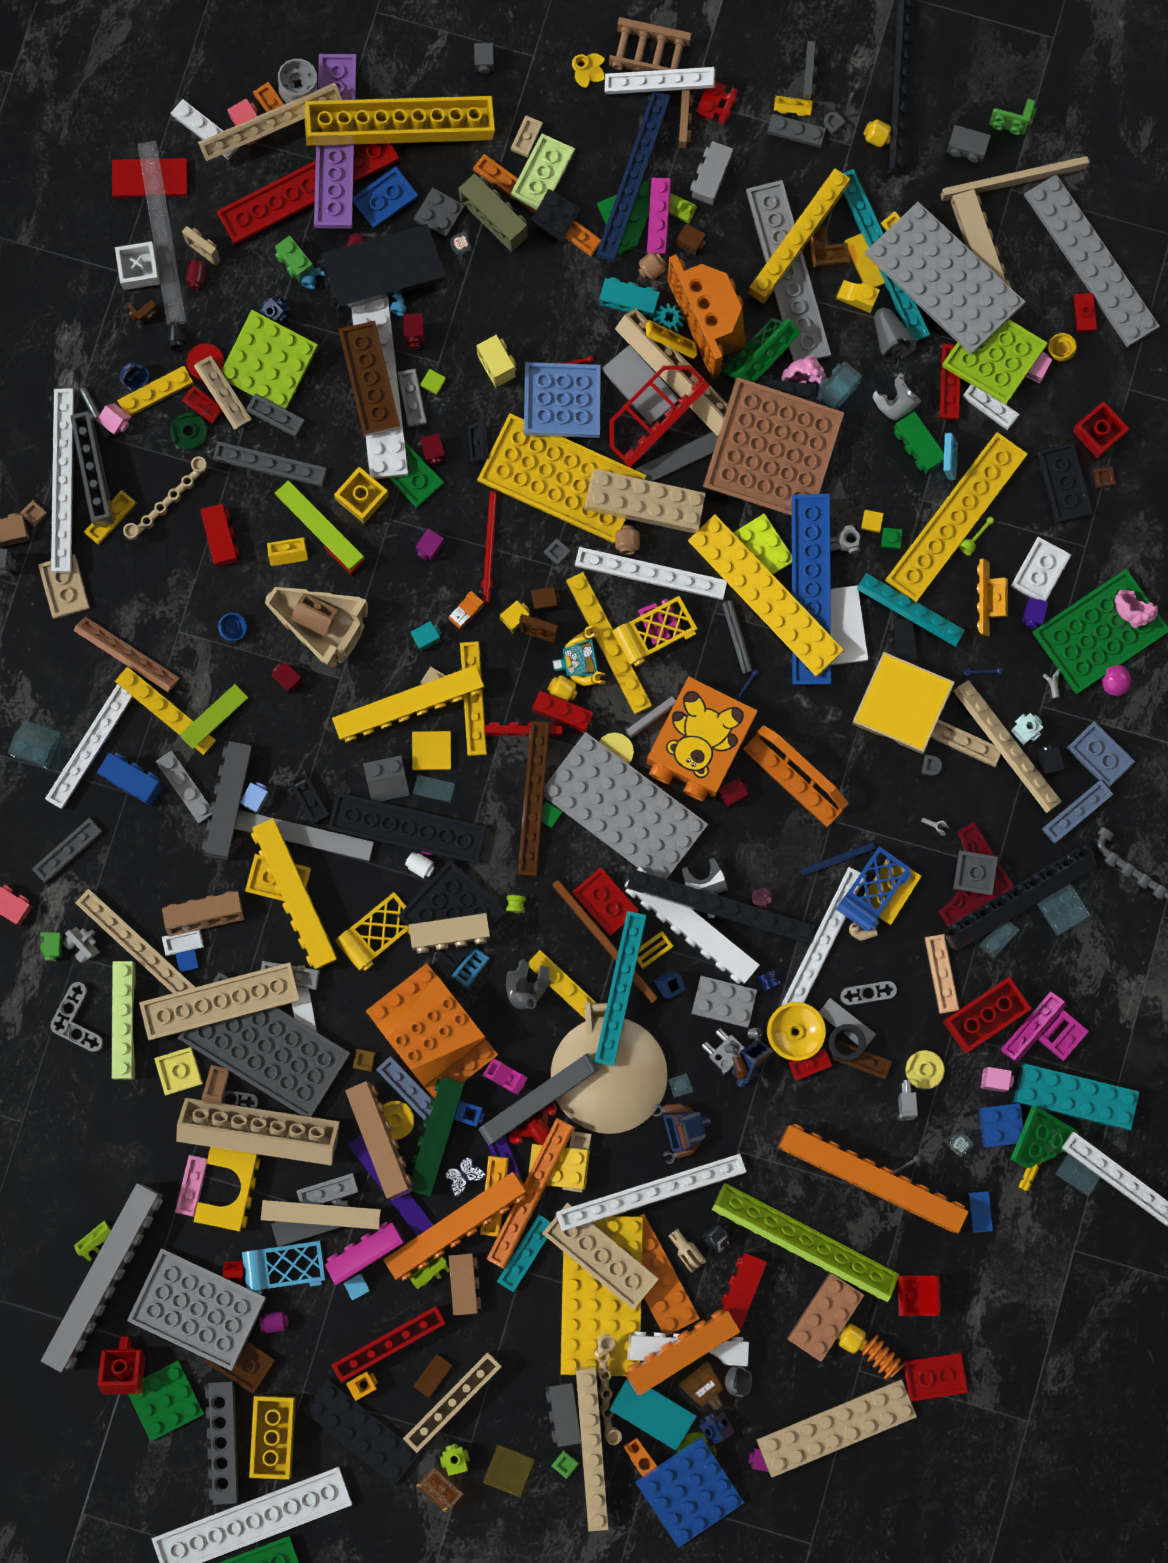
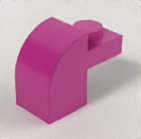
(505, 1076)

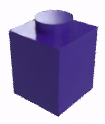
(1034, 613)

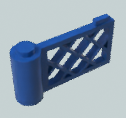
(858, 910)

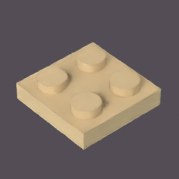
(203, 247)

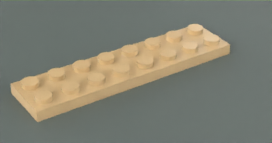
(219, 1001)
(836, 1428)

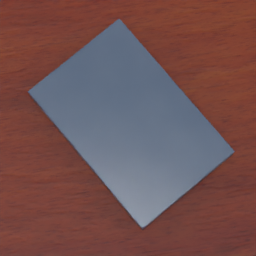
(1100, 754)

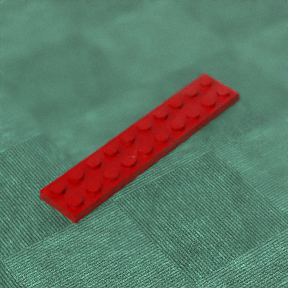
(294, 193)

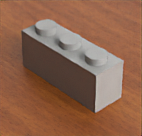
(711, 172)

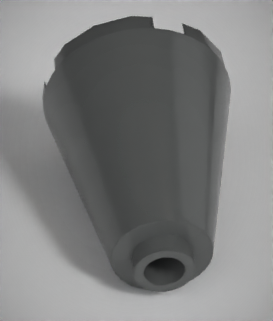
(893, 336)

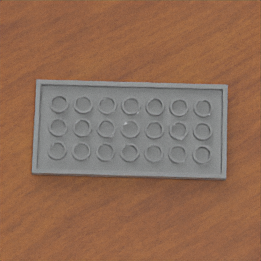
(944, 278)
(623, 808)

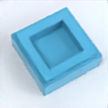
(356, 1286)

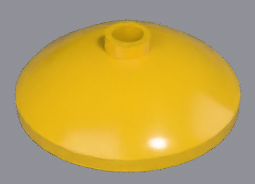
(806, 1021)

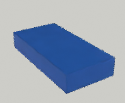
(980, 1212)

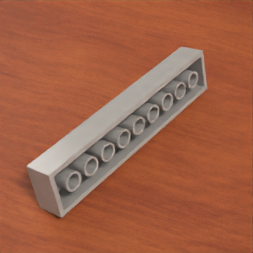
(101, 1278)

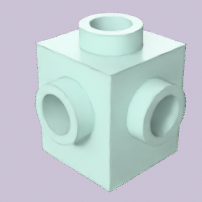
(1023, 733)

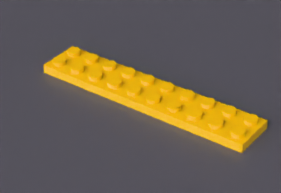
(956, 517)
(766, 595)

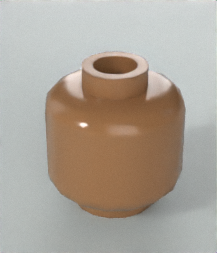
(652, 265)
(627, 540)

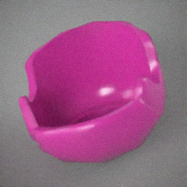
(1117, 680)

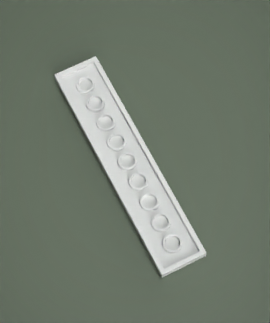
(385, 449)
(254, 1519)

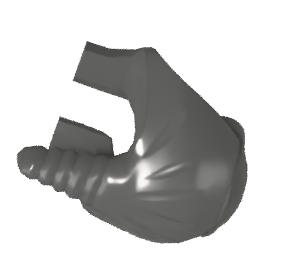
(521, 992)

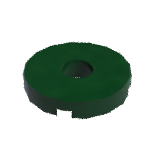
(191, 442)

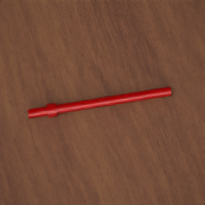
(487, 583)

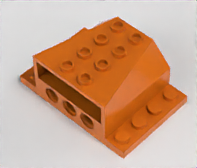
(709, 309)
(431, 1030)

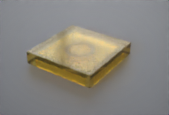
(508, 1470)

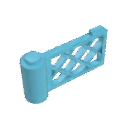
(257, 1270)

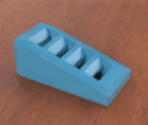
(459, 971)

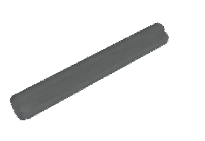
(737, 637)

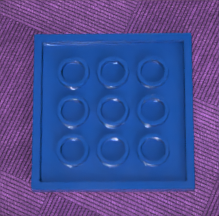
(689, 1492)

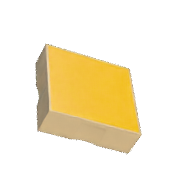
(903, 702)

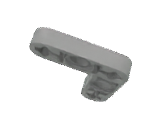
(69, 1025)

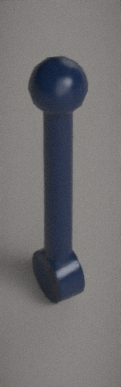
(967, 671)
(755, 672)

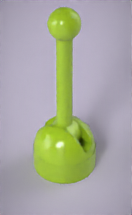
(968, 546)

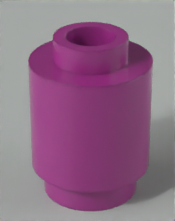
(274, 1322)

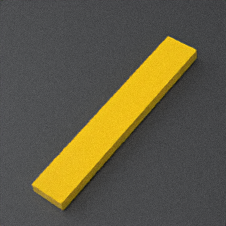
(473, 704)

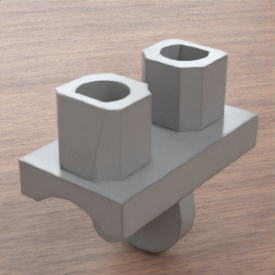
(83, 941)

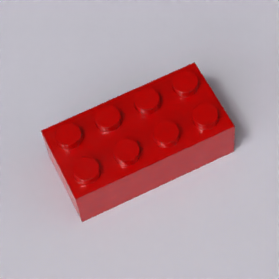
(987, 1015)

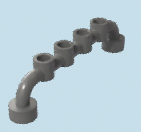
(1128, 869)

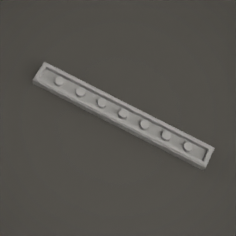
(310, 836)

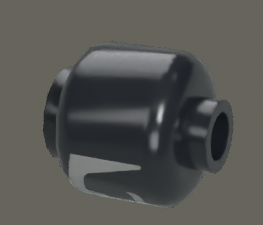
(717, 1237)

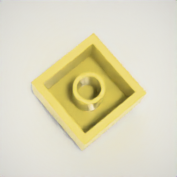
(496, 361)

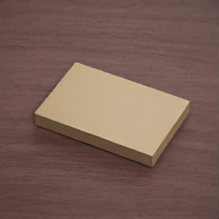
(64, 590)

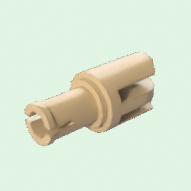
(687, 1251)

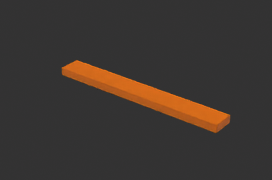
(506, 181)
(535, 1184)

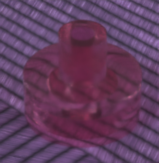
(762, 898)

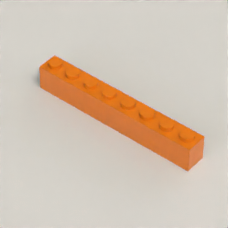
(456, 1226)

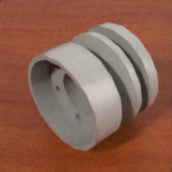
(299, 75)

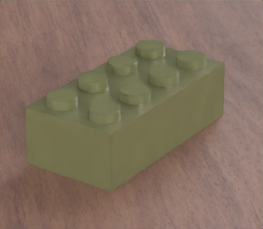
(493, 212)

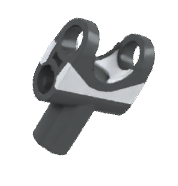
(713, 884)

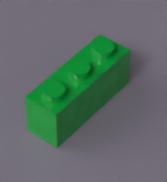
(919, 443)

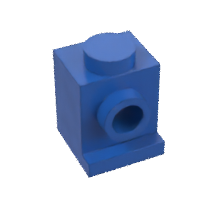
(463, 1109)

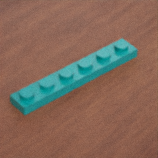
(911, 610)

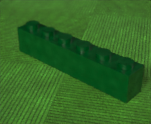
(437, 1134)

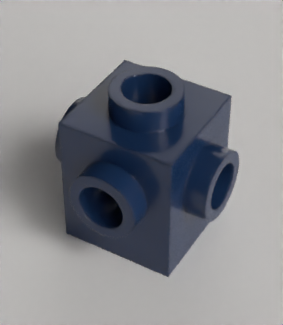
(275, 309)
(716, 1428)

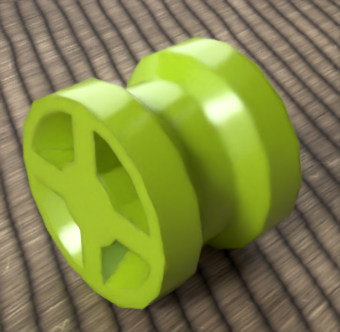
(515, 904)

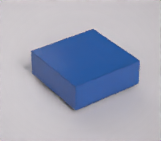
(187, 960)

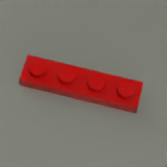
(948, 389)
(515, 729)

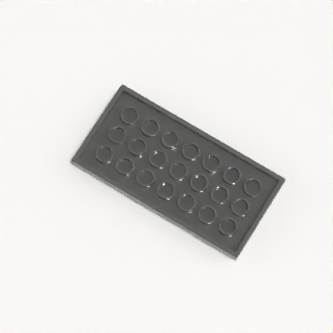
(273, 1055)

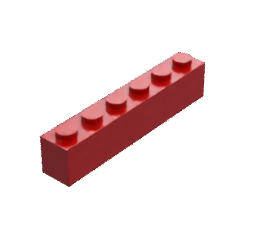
(388, 1343)

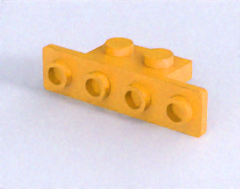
(992, 597)

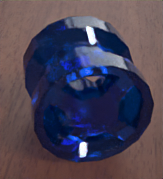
(769, 980)

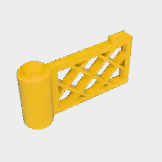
(633, 644)
(356, 947)

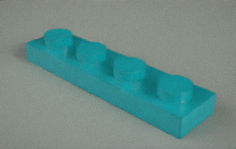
(524, 1254)

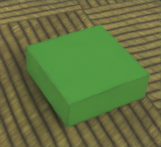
(565, 1464)

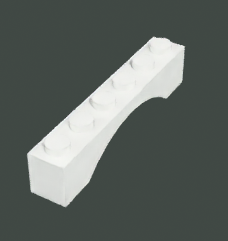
(730, 1352)

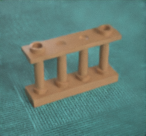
(645, 32)

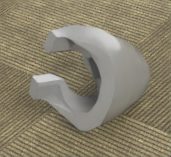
(902, 404)

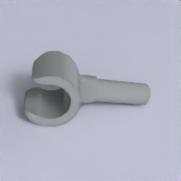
(938, 825)

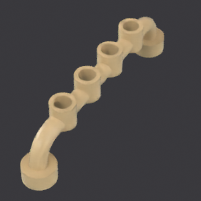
(132, 531)
(605, 1344)

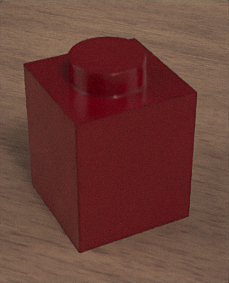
(433, 449)
(286, 677)
(733, 792)

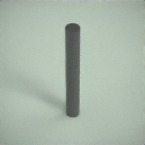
(94, 411)

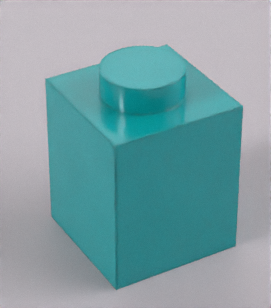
(426, 635)

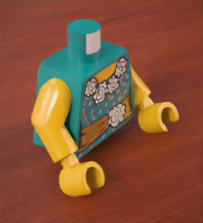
(580, 660)

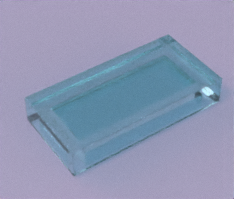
(434, 788)

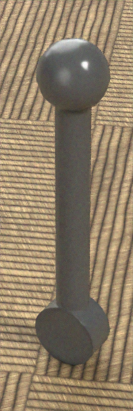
(916, 1159)

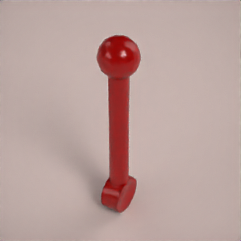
(589, 359)

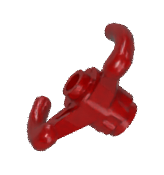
(536, 1127)

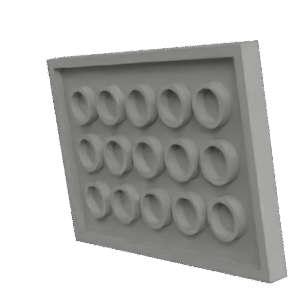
(197, 1309)

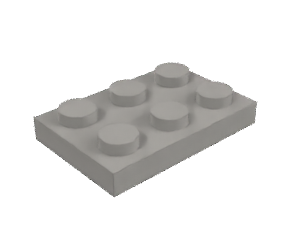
(724, 1001)

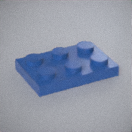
(384, 198)

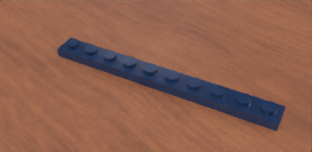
(633, 176)

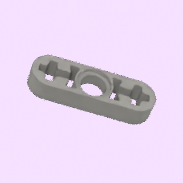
(883, 996)

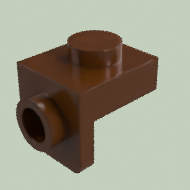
(146, 313)

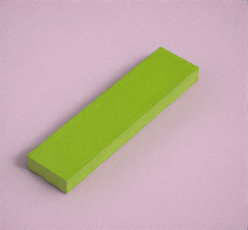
(213, 716)

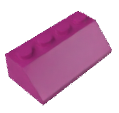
(364, 1253)

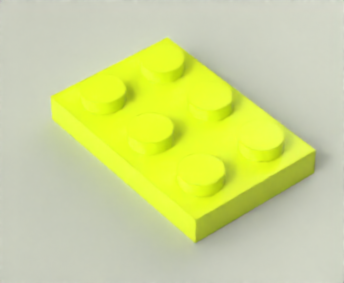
(765, 544)

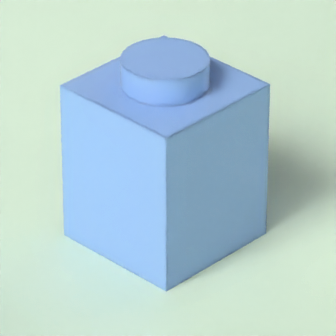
(254, 797)

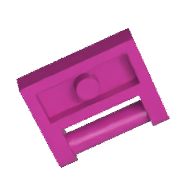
(1067, 1039)

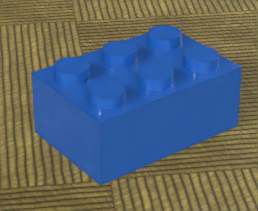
(130, 778)

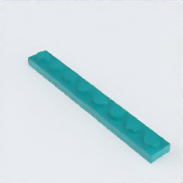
(620, 989)

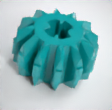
(672, 313)

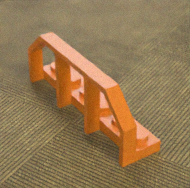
(791, 780)

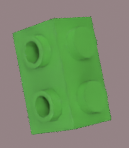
(294, 258)

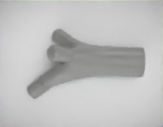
(1053, 683)

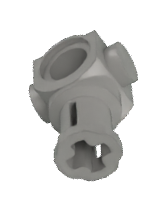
(841, 543)

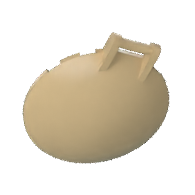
(614, 1096)

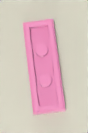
(191, 1185)

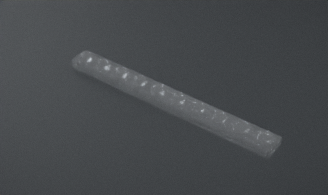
(161, 232)

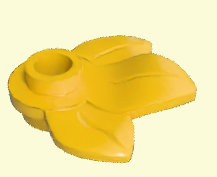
(590, 71)

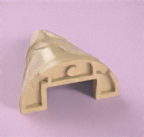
(341, 636)

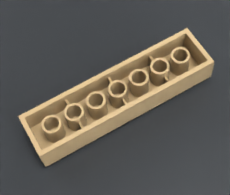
(258, 1131)

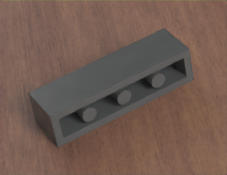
(291, 1232)

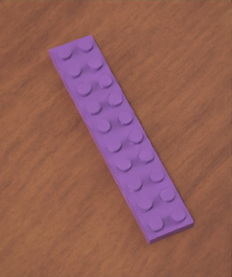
(335, 162)

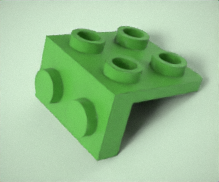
(1013, 122)

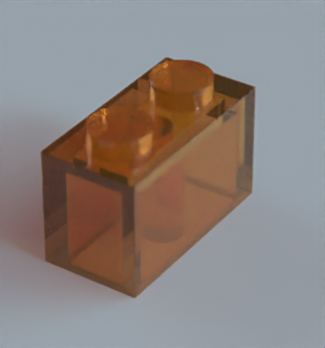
(439, 1489)

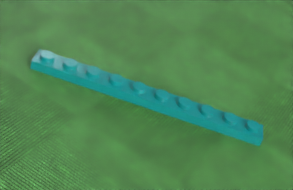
(872, 232)

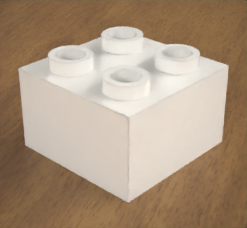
(137, 265)

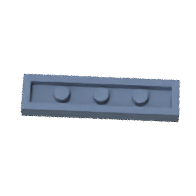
(1077, 811)
(406, 1086)

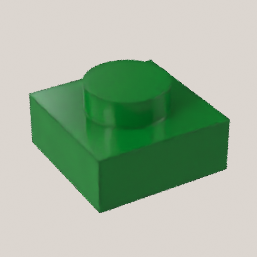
(891, 538)

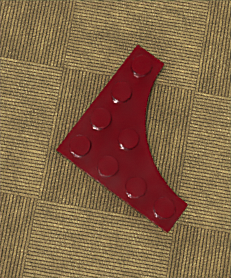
(967, 902)

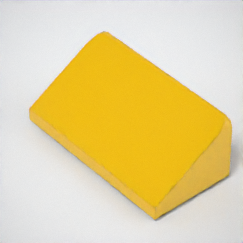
(287, 551)

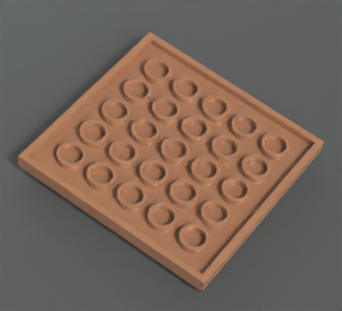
(772, 446)

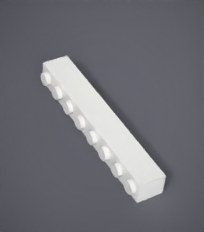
(701, 934)

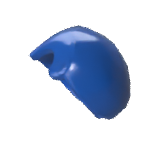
(232, 627)

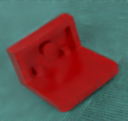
(919, 1295)

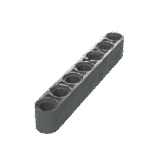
(538, 1099)

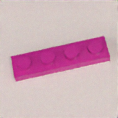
(659, 215)
(1033, 1027)

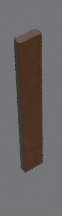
(533, 798)

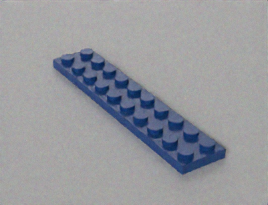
(811, 571)

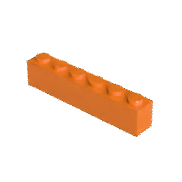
(681, 1352)

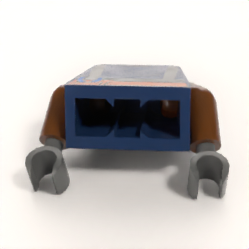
(750, 1060)
(684, 1129)

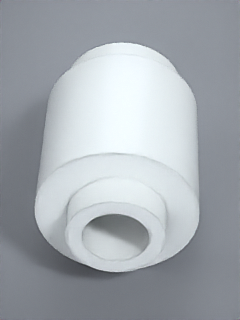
(420, 865)

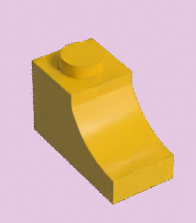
(858, 295)

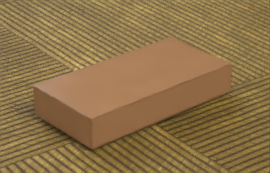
(215, 1085)

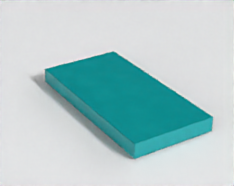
(653, 1414)

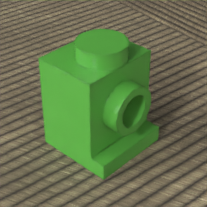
(51, 946)

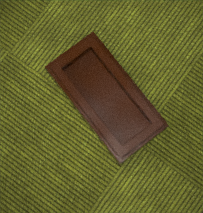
(432, 1375)

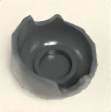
(738, 1381)

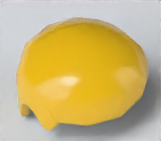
(1062, 347)

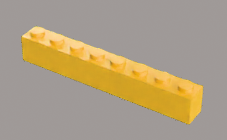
(799, 236)
(408, 702)
(294, 894)

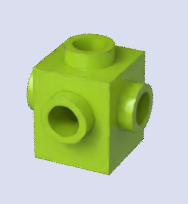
(454, 1467)

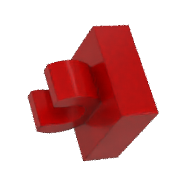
(233, 1270)

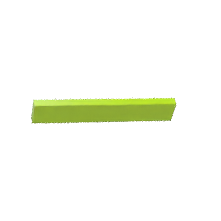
(319, 526)

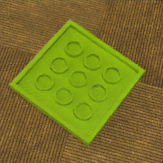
(268, 360)
(999, 363)

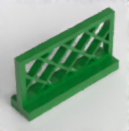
(769, 350)

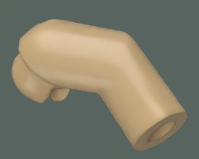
(859, 933)

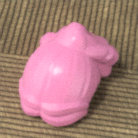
(804, 371)
(1134, 611)

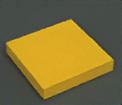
(431, 750)

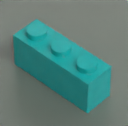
(628, 297)

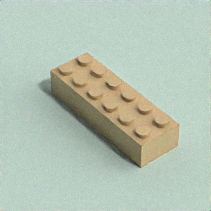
(644, 501)

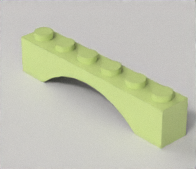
(122, 1020)

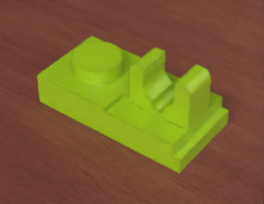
(681, 208)
(92, 1240)
(423, 1276)

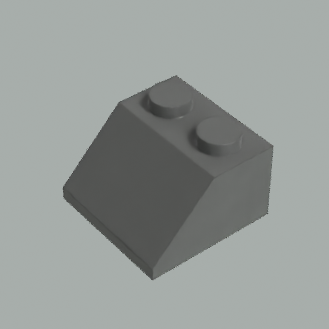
(386, 779)

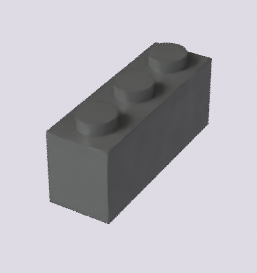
(563, 1414)

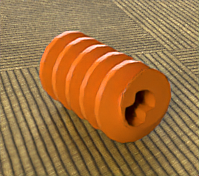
(881, 1357)

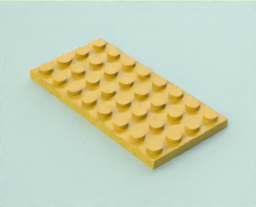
(551, 476)
(594, 1310)

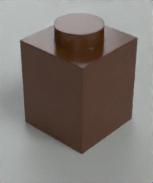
(691, 240)
(545, 599)

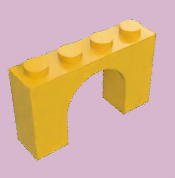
(233, 1215)

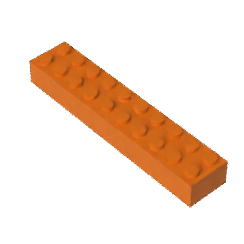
(872, 1179)

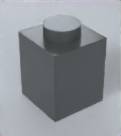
(483, 57)

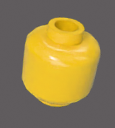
(878, 133)
(562, 688)
(852, 1338)

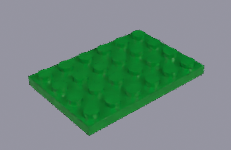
(1094, 636)

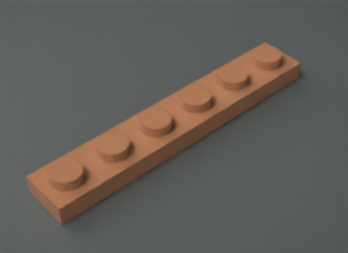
(126, 654)

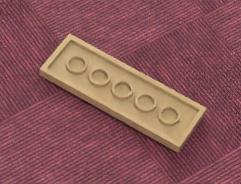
(603, 1260)

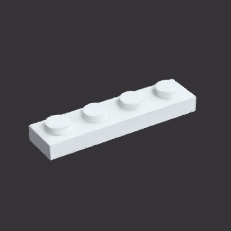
(197, 123)

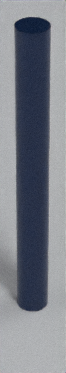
(838, 859)

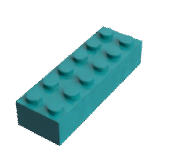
(1076, 1097)

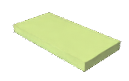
(542, 171)

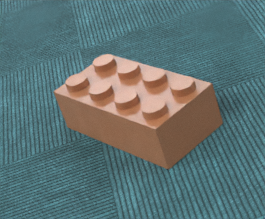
(825, 1317)

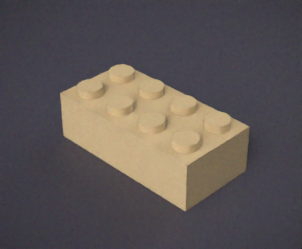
(449, 932)

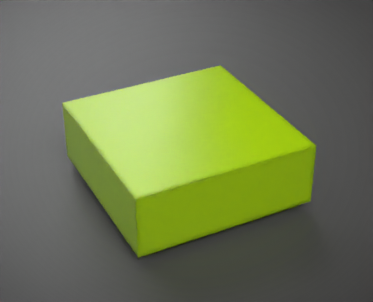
(433, 382)

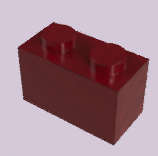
(414, 330)

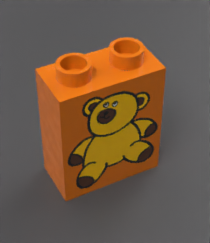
(700, 739)

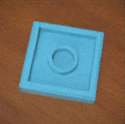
(950, 456)

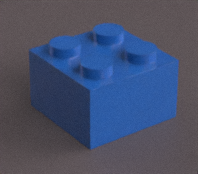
(1001, 1125)

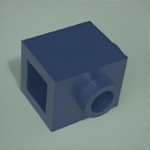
(669, 984)

